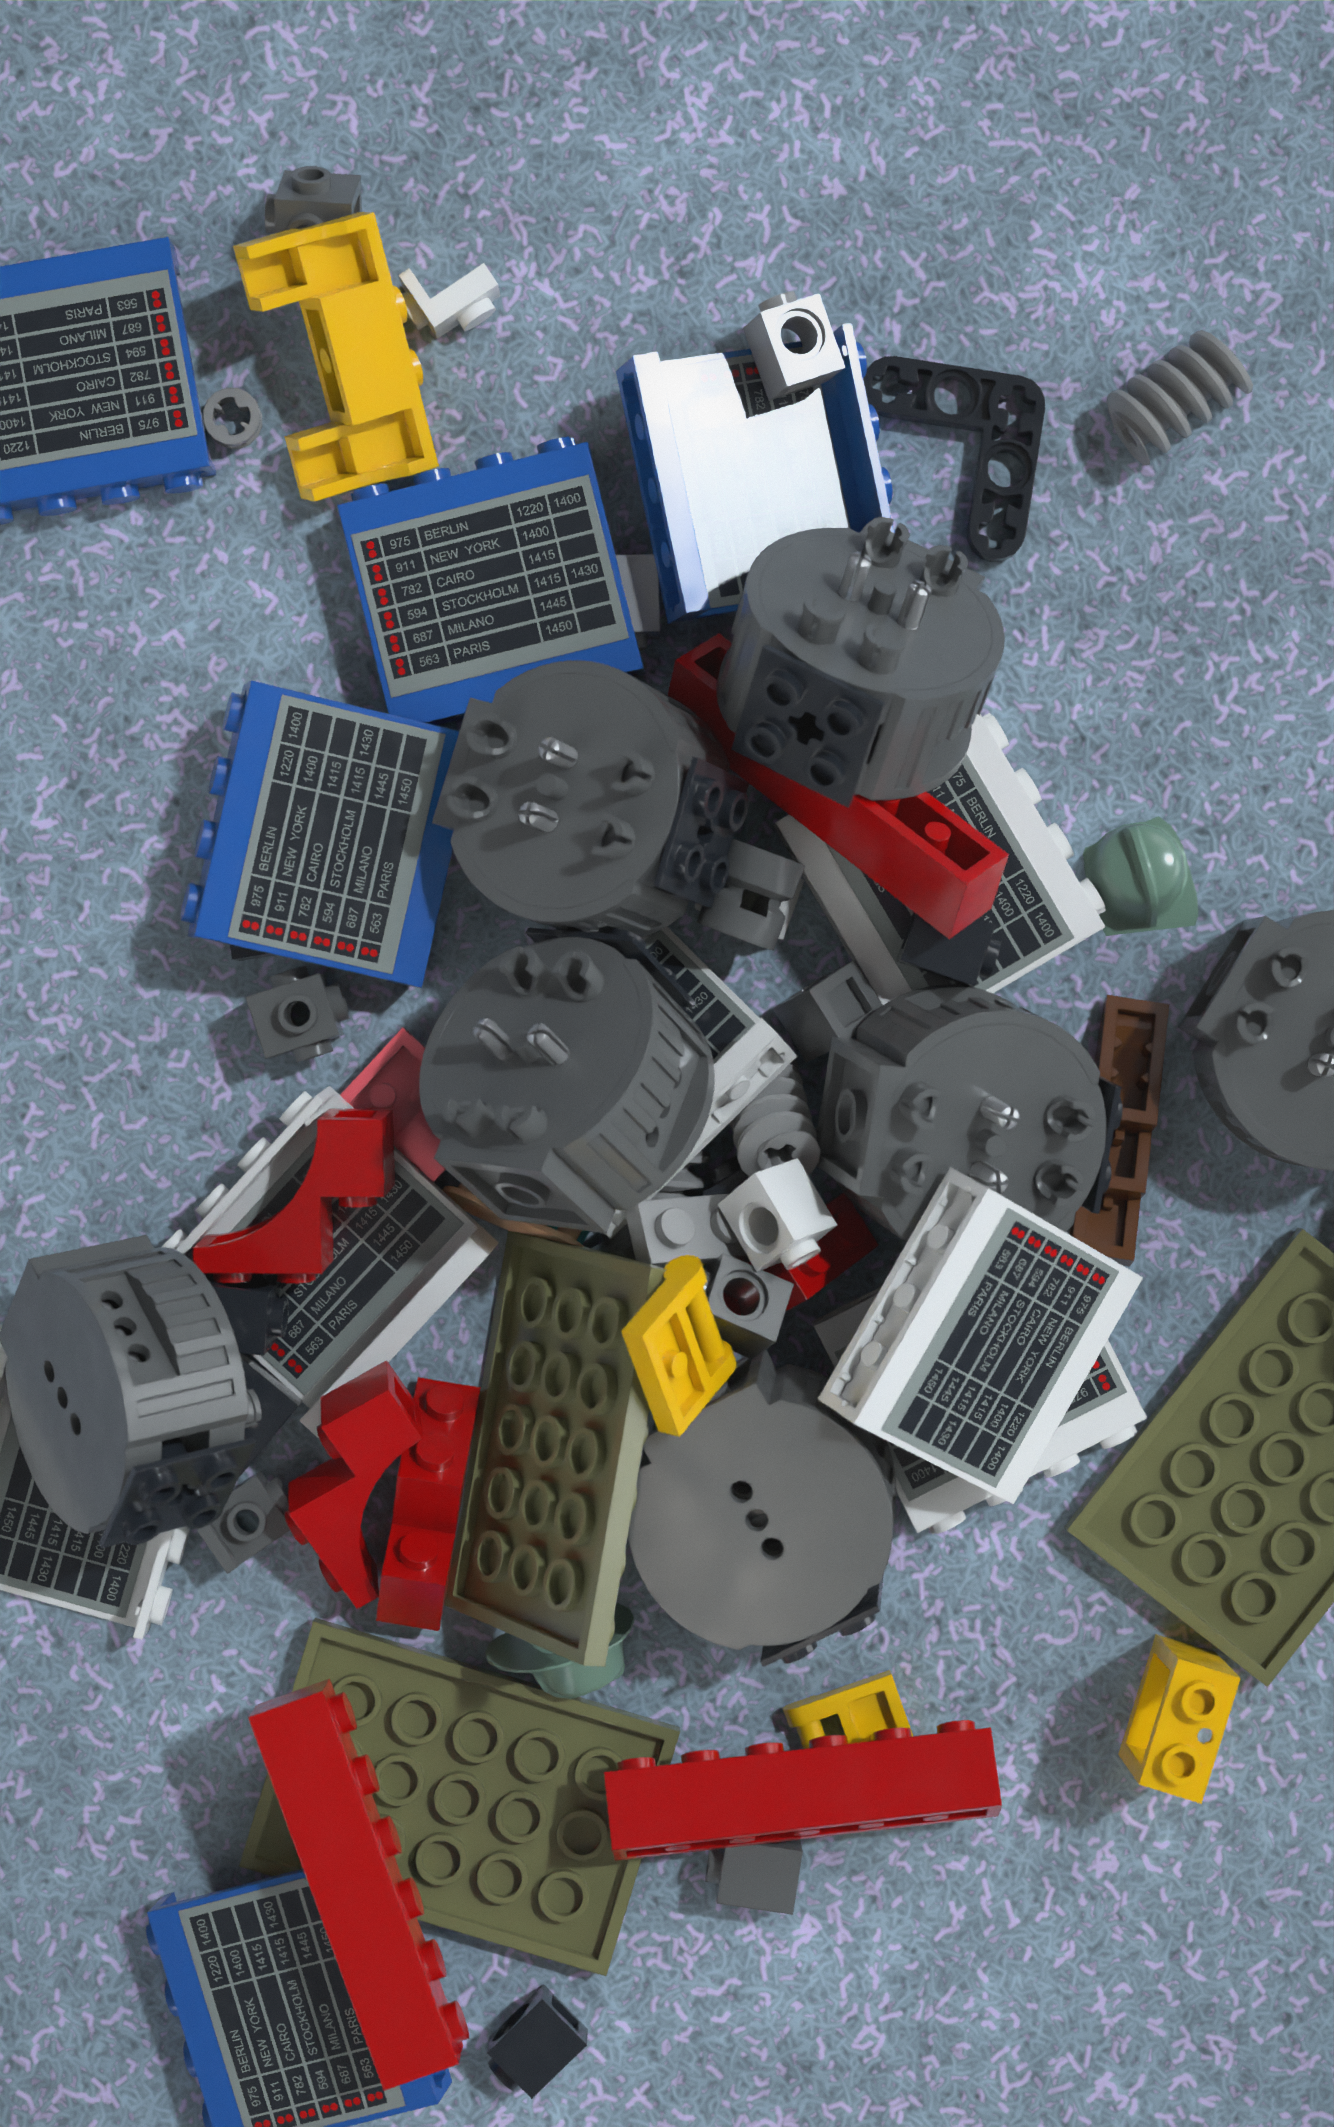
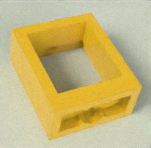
(1178, 1697)

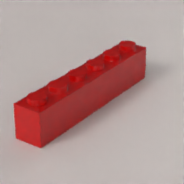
(904, 844)
(803, 1791)
(358, 1884)

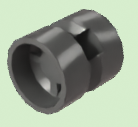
(762, 873)

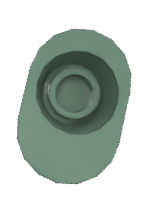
(1142, 878)
(558, 1674)

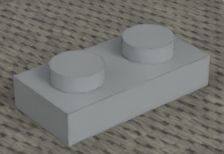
(682, 1227)

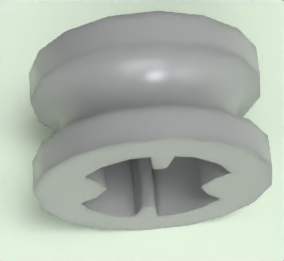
(245, 403)

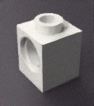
(778, 1216)

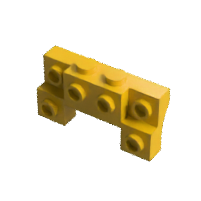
(358, 351)

